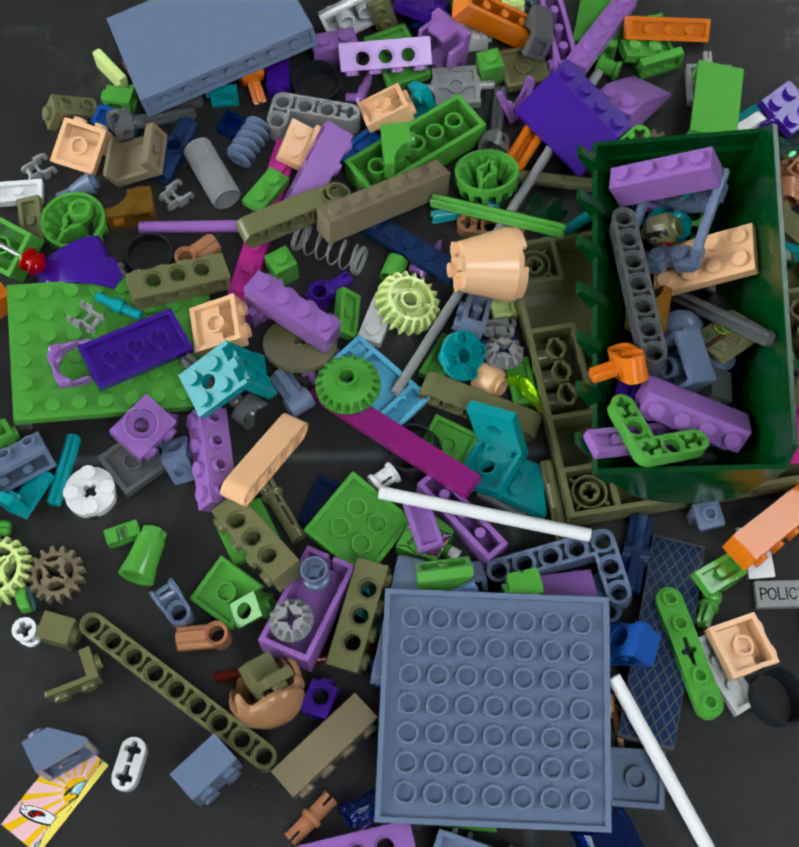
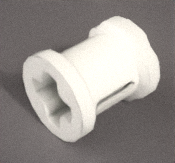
(384, 477)
(20, 630)

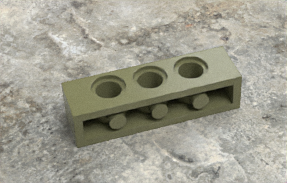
(171, 291)
(279, 572)
(364, 574)

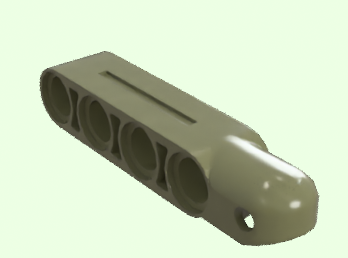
(287, 215)

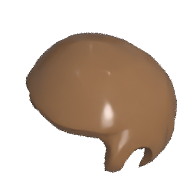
(272, 709)

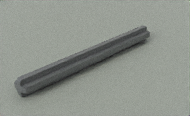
(725, 319)

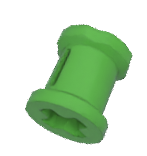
(609, 67)

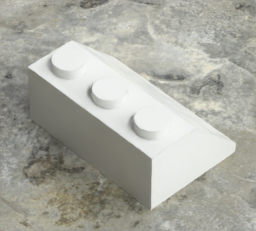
(346, 15)

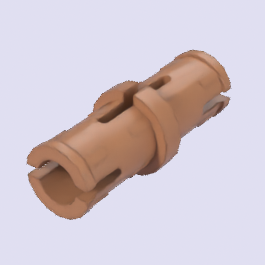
(310, 818)

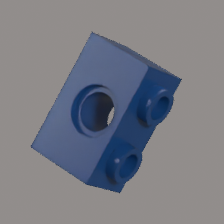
(633, 644)

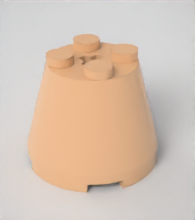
(490, 265)

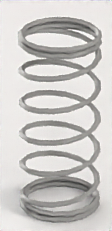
(305, 236)

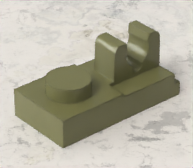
(30, 213)

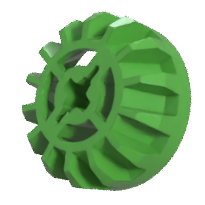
(486, 168)
(59, 227)

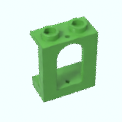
(657, 63)

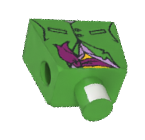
(407, 547)

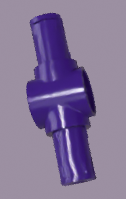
(328, 289)

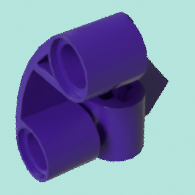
(83, 263)

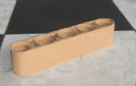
(264, 459)

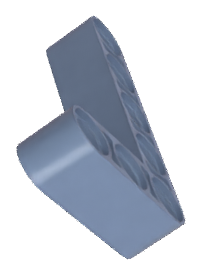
(567, 561)

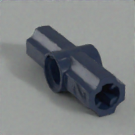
(182, 135)
(636, 550)

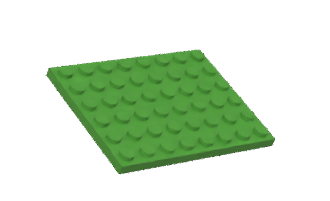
(39, 319)

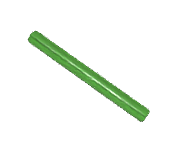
(498, 215)

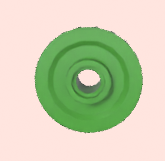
(351, 396)

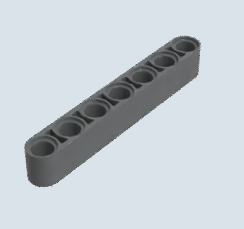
(630, 253)

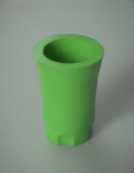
(144, 556)

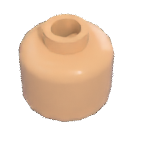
(491, 380)

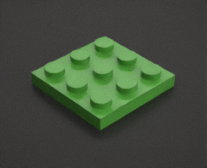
(357, 523)

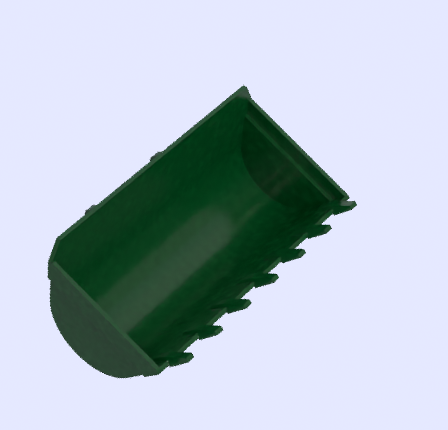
(761, 375)

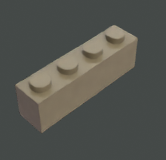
(325, 746)

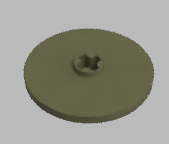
(283, 353)

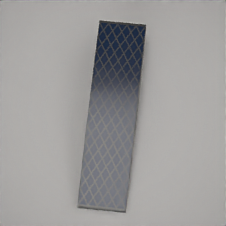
(661, 688)

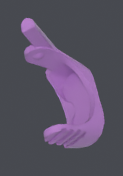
(509, 107)
(54, 357)

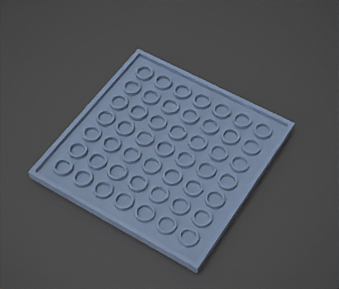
(495, 711)

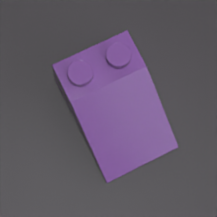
(635, 98)

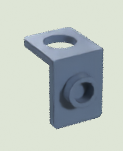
(177, 462)

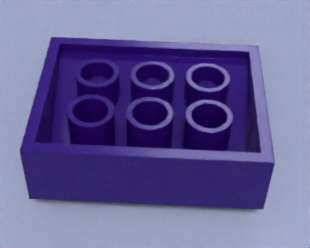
(571, 113)

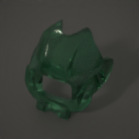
(551, 211)

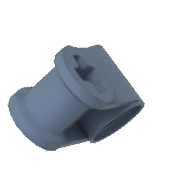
(171, 601)

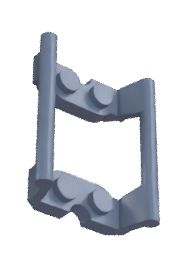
(684, 257)

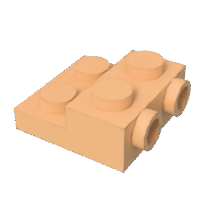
(387, 107)
(296, 143)
(81, 145)
(219, 321)
(742, 646)

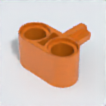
(254, 85)
(626, 364)

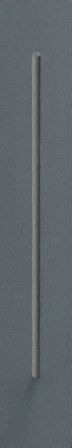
(456, 296)

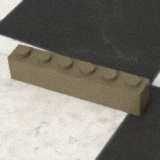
(381, 201)

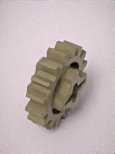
(51, 583)

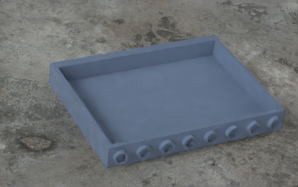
(199, 45)

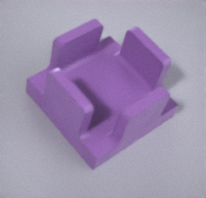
(447, 39)

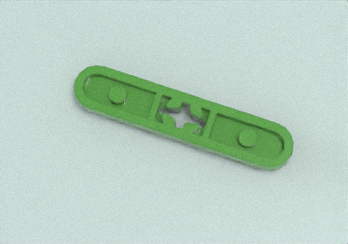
(699, 677)

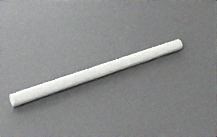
(485, 513)
(660, 762)

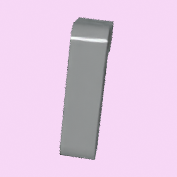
(311, 112)

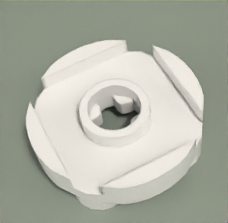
(87, 478)

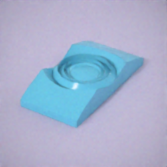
(397, 408)

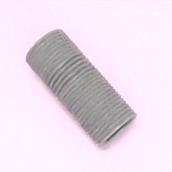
(211, 173)

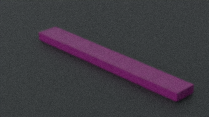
(411, 449)

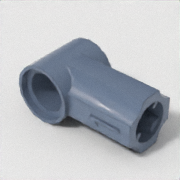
(294, 397)

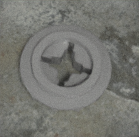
(503, 360)
(301, 625)

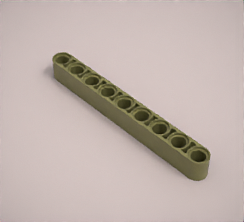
(165, 686)

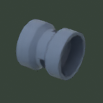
(312, 568)

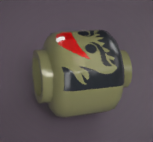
(662, 230)

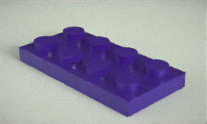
(135, 349)

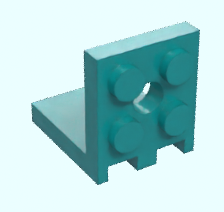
(234, 372)
(498, 446)

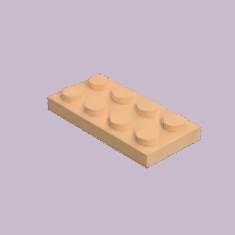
(727, 257)

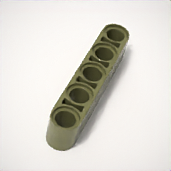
(455, 397)

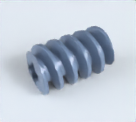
(248, 142)

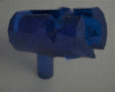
(360, 812)

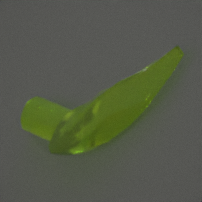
(527, 390)

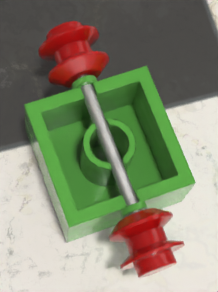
(19, 251)

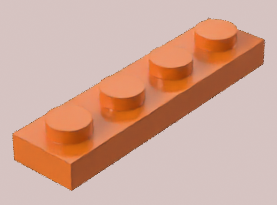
(666, 28)

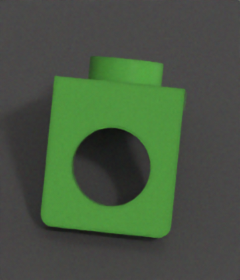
(260, 604)

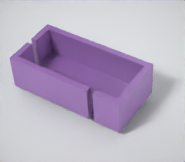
(325, 606)

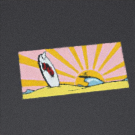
(50, 803)

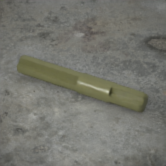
(559, 181)
(553, 494)

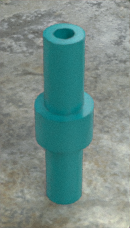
(118, 305)

